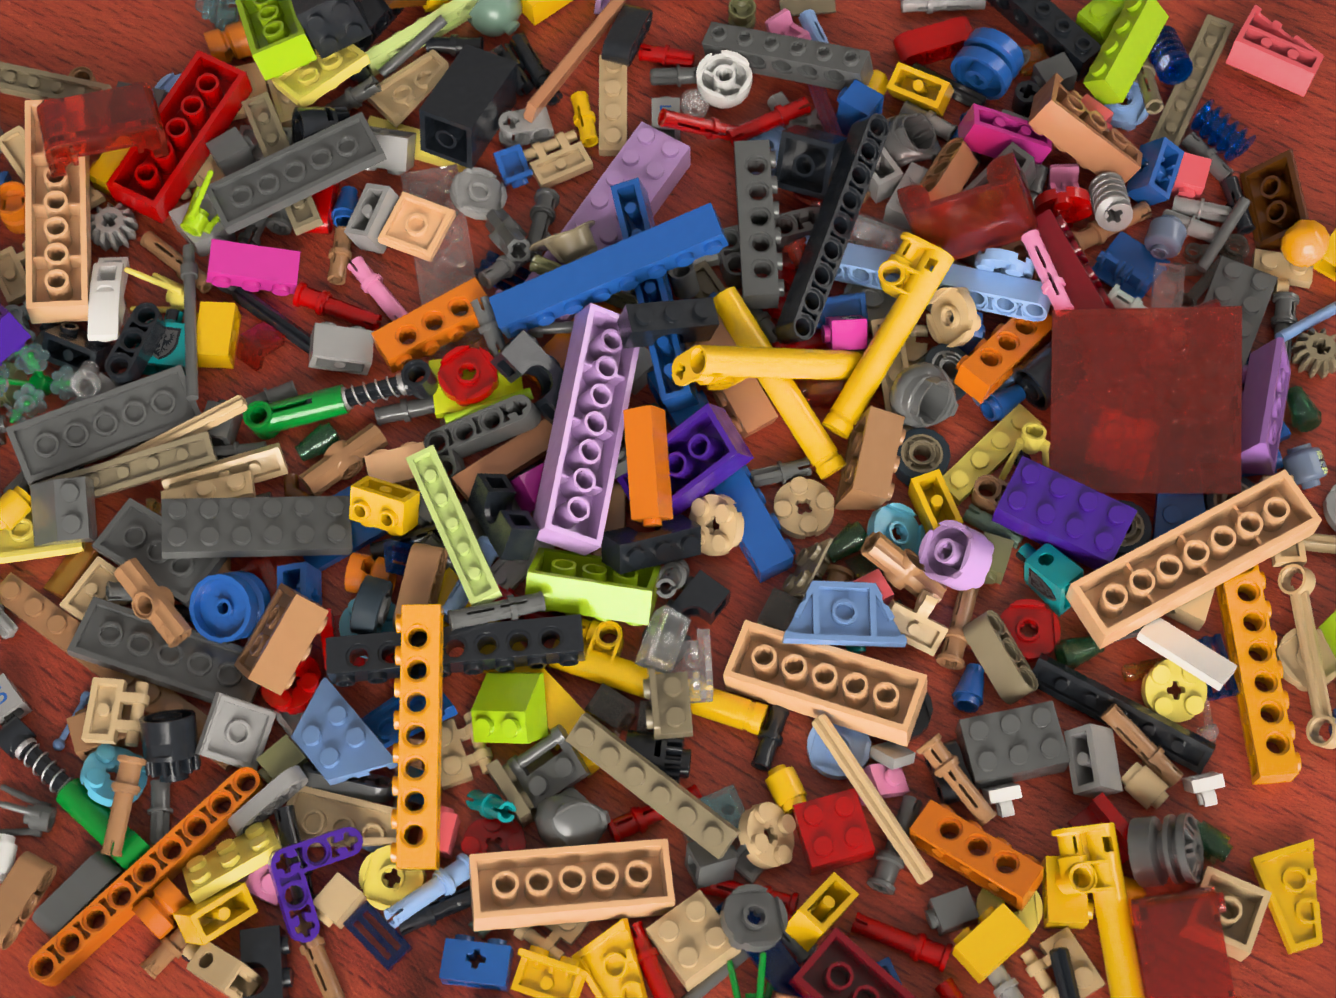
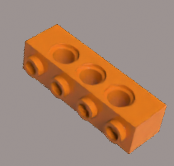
(418, 322)
(1000, 354)
(1013, 887)

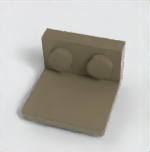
(512, 789)

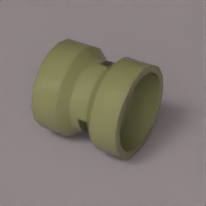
(742, 13)

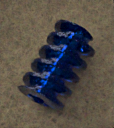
(1170, 57)
(1221, 132)

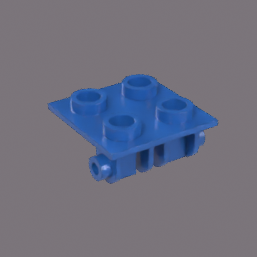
(1128, 265)

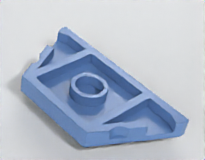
(844, 616)
(338, 738)

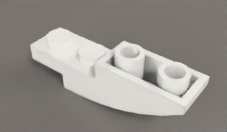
(107, 298)

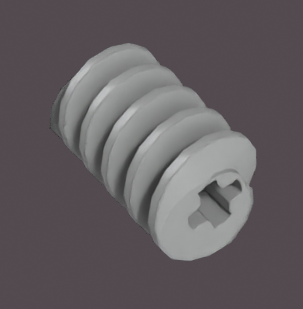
(1110, 201)

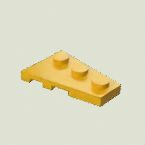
(1293, 901)
(612, 964)

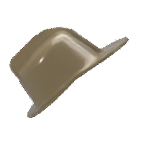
(569, 244)

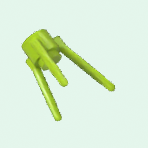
(196, 218)

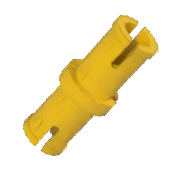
(584, 119)

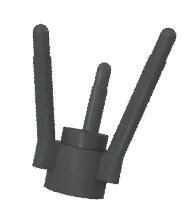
(38, 817)

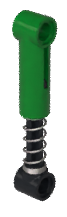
(337, 400)
(72, 796)

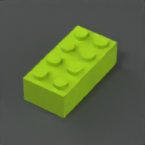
(275, 36)
(592, 588)

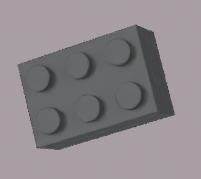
(1012, 745)

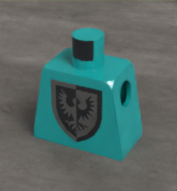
(171, 347)
(1049, 574)

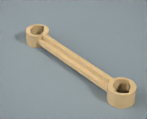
(1310, 653)

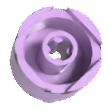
(956, 555)

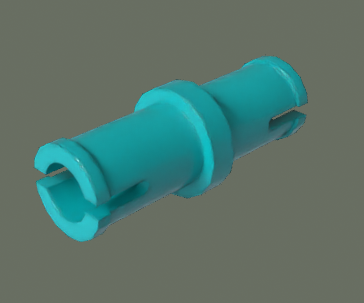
(491, 805)

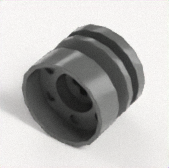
(1165, 850)

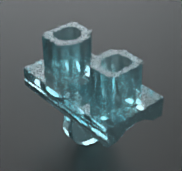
(218, 12)

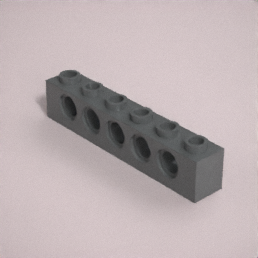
(791, 56)
(748, 158)

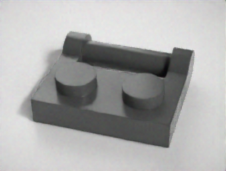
(553, 776)

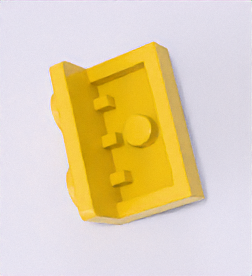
(547, 977)

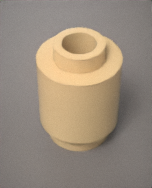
(1145, 786)

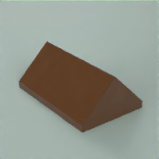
(1274, 199)

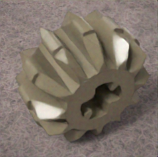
(1315, 353)

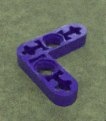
(296, 876)

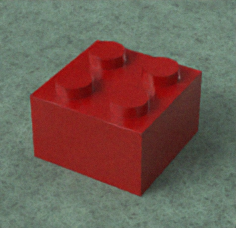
(833, 831)

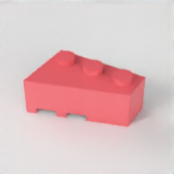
(1274, 54)

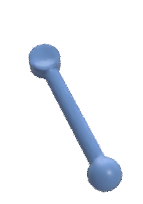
(59, 744)

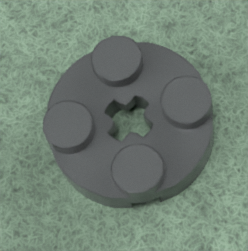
(743, 933)

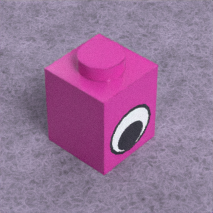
(845, 332)

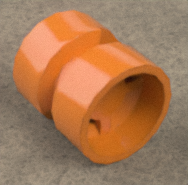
(228, 43)
(13, 206)
(362, 565)
(159, 910)

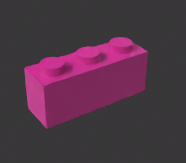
(993, 131)
(253, 267)

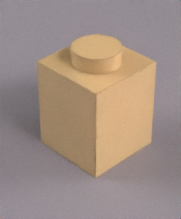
(338, 901)

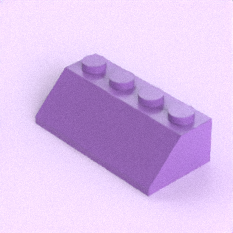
(1264, 406)

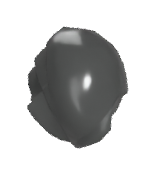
(911, 139)
(923, 395)
(570, 820)

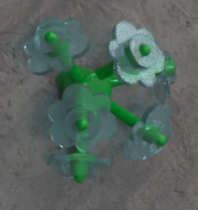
(31, 394)

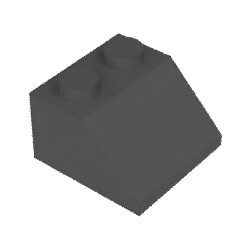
(63, 511)

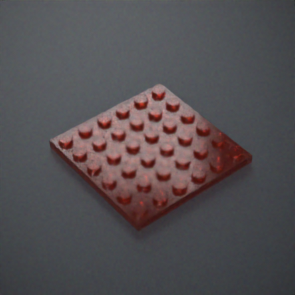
(1148, 399)

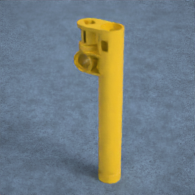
(912, 296)
(727, 365)
(782, 392)
(606, 666)
(1096, 859)

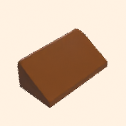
(71, 571)

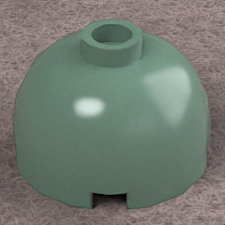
(496, 16)

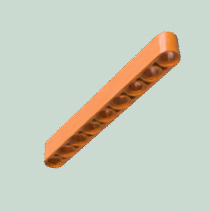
(132, 879)

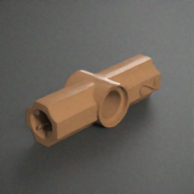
(343, 460)
(900, 566)
(153, 602)

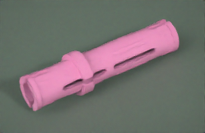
(1033, 244)
(373, 284)

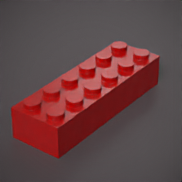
(192, 114)

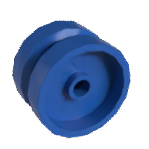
(988, 62)
(228, 605)

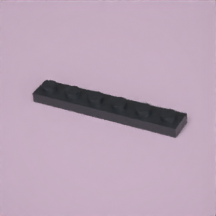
(1094, 698)

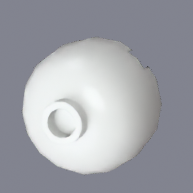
(724, 79)

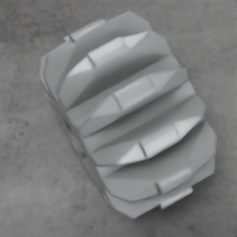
(113, 227)

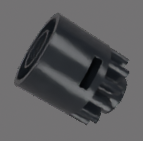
(312, 120)
(1035, 377)
(170, 744)
(664, 753)

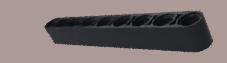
(832, 230)

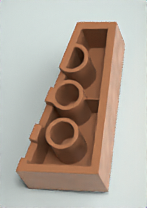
(1081, 132)
(746, 400)

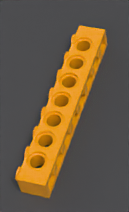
(1263, 764)
(426, 854)

